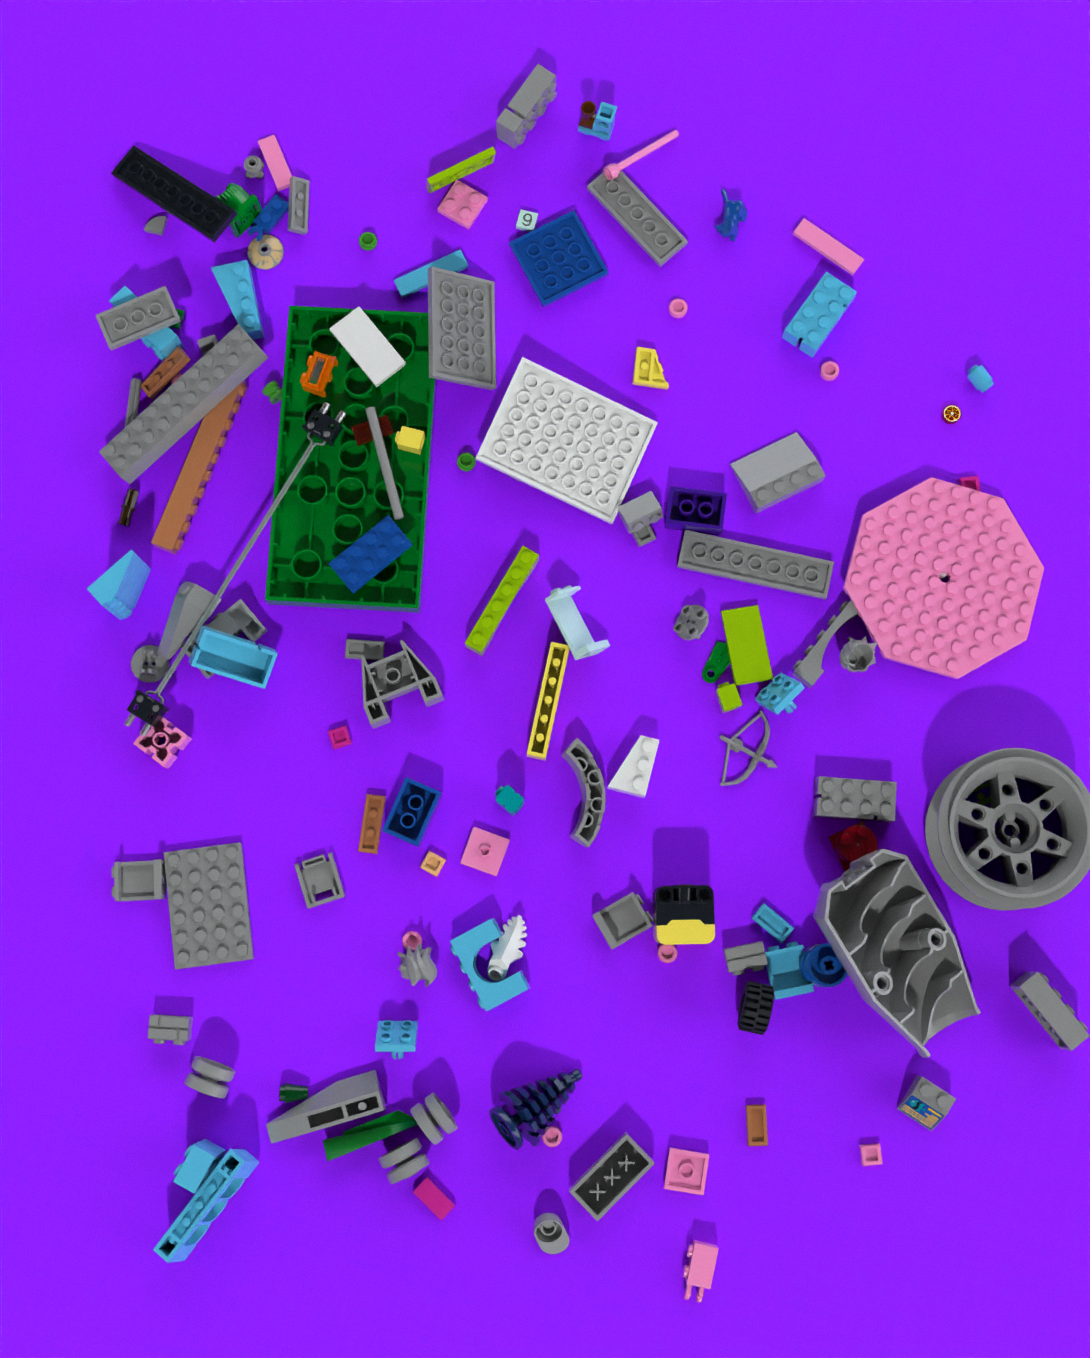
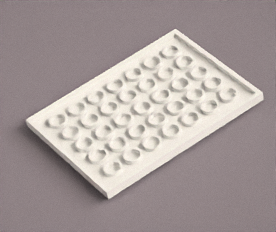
(566, 440)

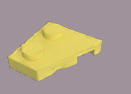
(648, 370)

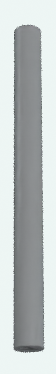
(384, 463)

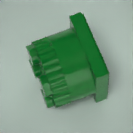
(245, 206)

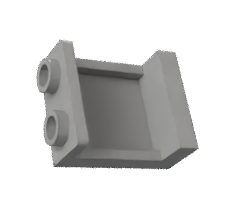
(139, 880)
(623, 920)

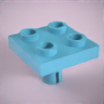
(779, 694)
(396, 1037)

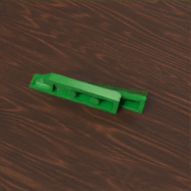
(367, 1133)

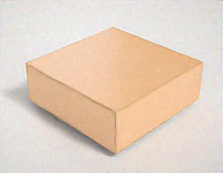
(433, 863)

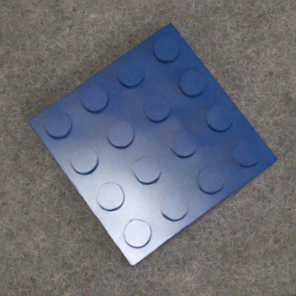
(558, 258)

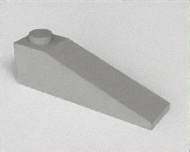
(185, 614)

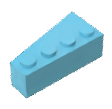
(239, 290)

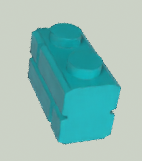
(509, 799)

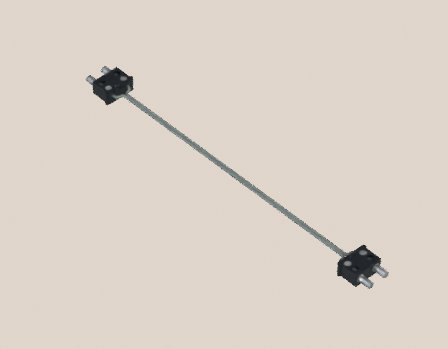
(317, 426)

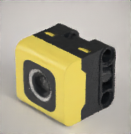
(683, 914)

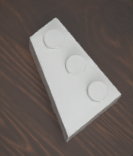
(636, 769)

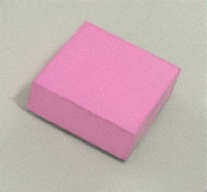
(870, 1154)

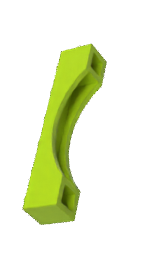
(501, 600)

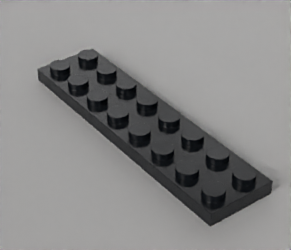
(174, 194)

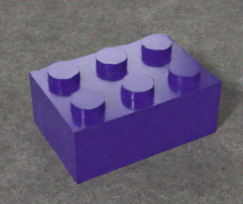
(695, 510)

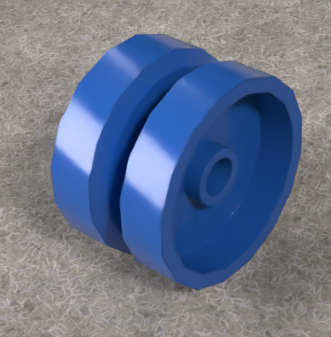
(821, 966)

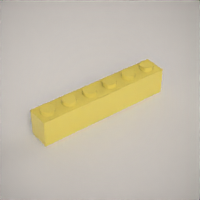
(548, 701)

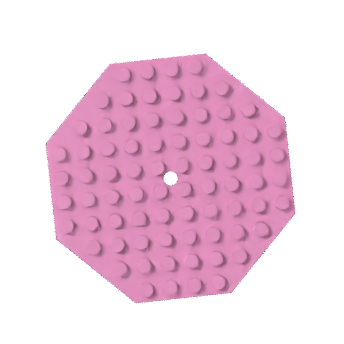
(932, 622)

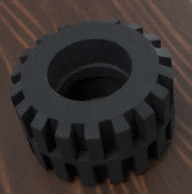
(755, 1007)

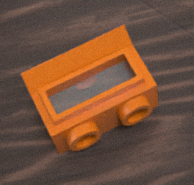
(318, 373)

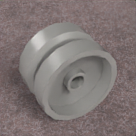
(209, 1077)
(432, 1120)
(405, 1163)

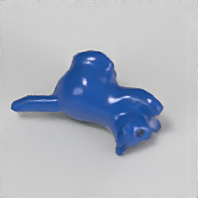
(733, 213)

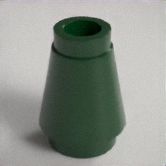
(292, 1092)

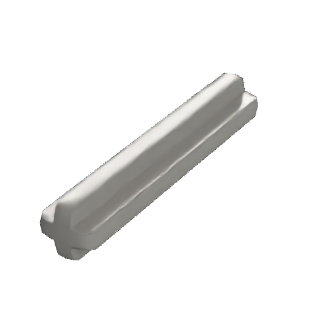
(133, 400)

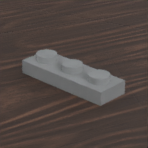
(298, 205)

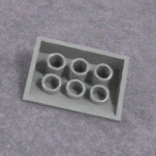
(777, 472)

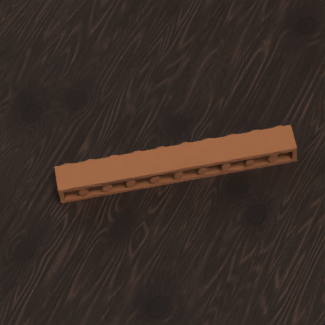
(197, 472)

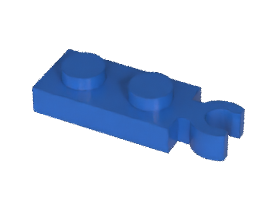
(269, 217)

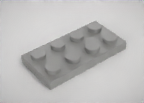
(138, 318)

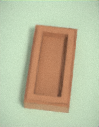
(756, 1125)

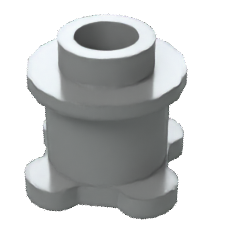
(254, 167)

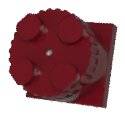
(853, 843)

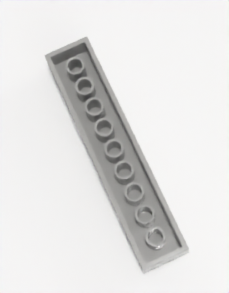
(183, 404)

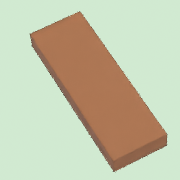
(165, 372)
(372, 824)

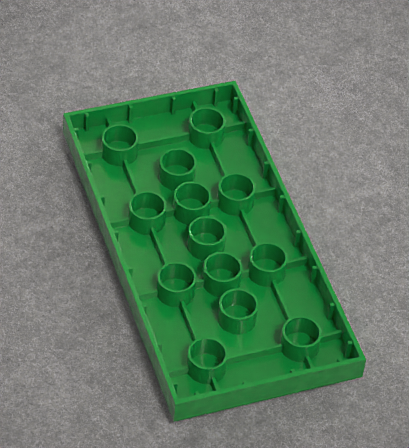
(342, 486)

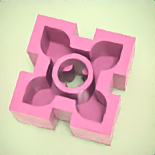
(164, 753)

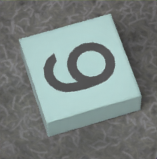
(527, 220)

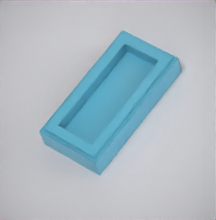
(772, 923)

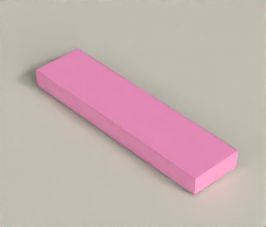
(828, 246)

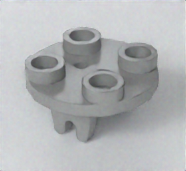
(691, 622)
(149, 673)

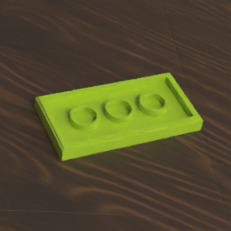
(460, 170)
(746, 645)

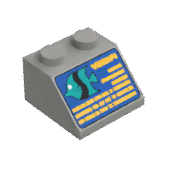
(926, 1103)

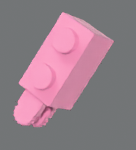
(700, 1267)

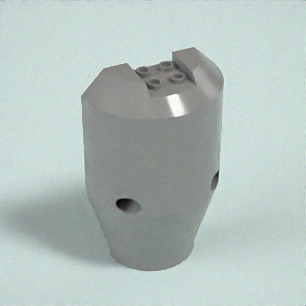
(896, 946)

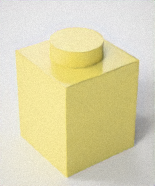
(410, 440)

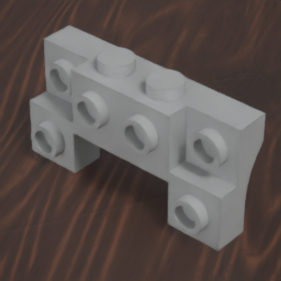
(234, 622)

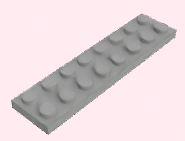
(755, 564)

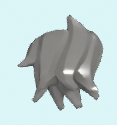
(857, 655)
(417, 965)

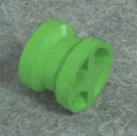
(273, 391)

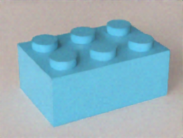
(198, 1165)

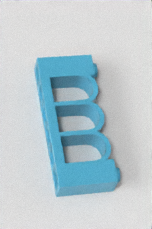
(206, 1205)

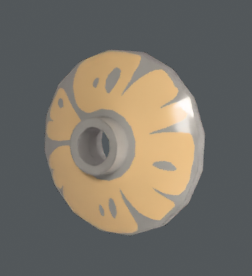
(269, 258)

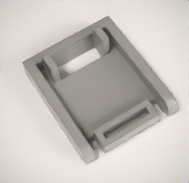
(319, 877)

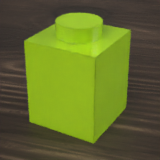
(728, 697)

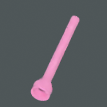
(612, 170)

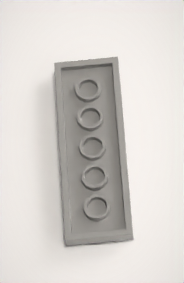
(638, 216)

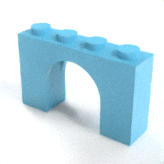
(467, 947)

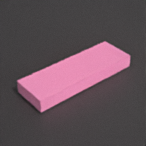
(275, 162)

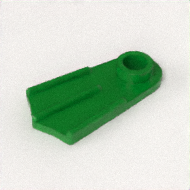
(717, 662)

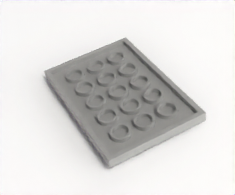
(461, 329)
(208, 905)

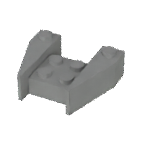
(394, 678)

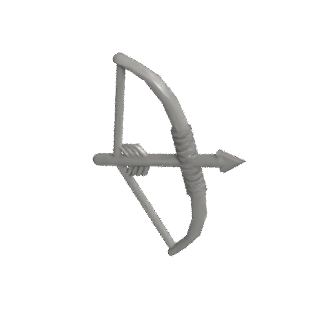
(738, 746)

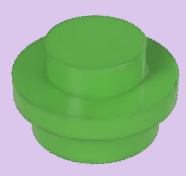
(368, 241)
(466, 461)

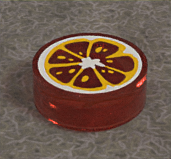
(951, 414)

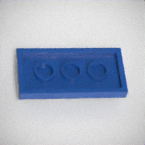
(370, 554)

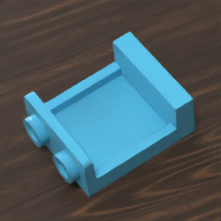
(785, 972)

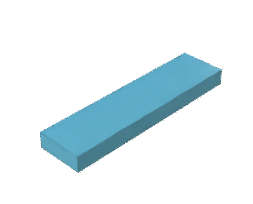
(418, 278)

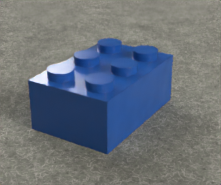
(412, 812)

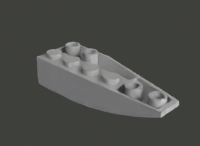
(331, 1106)

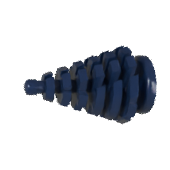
(532, 1108)

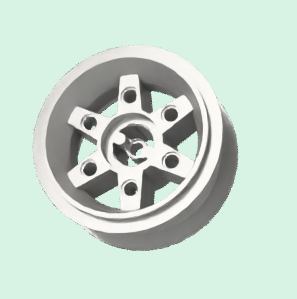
(1060, 790)

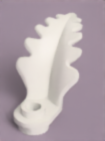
(507, 948)

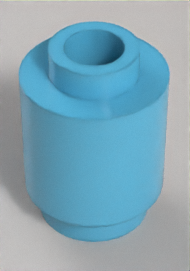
(980, 378)

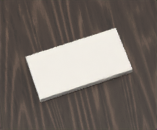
(367, 346)

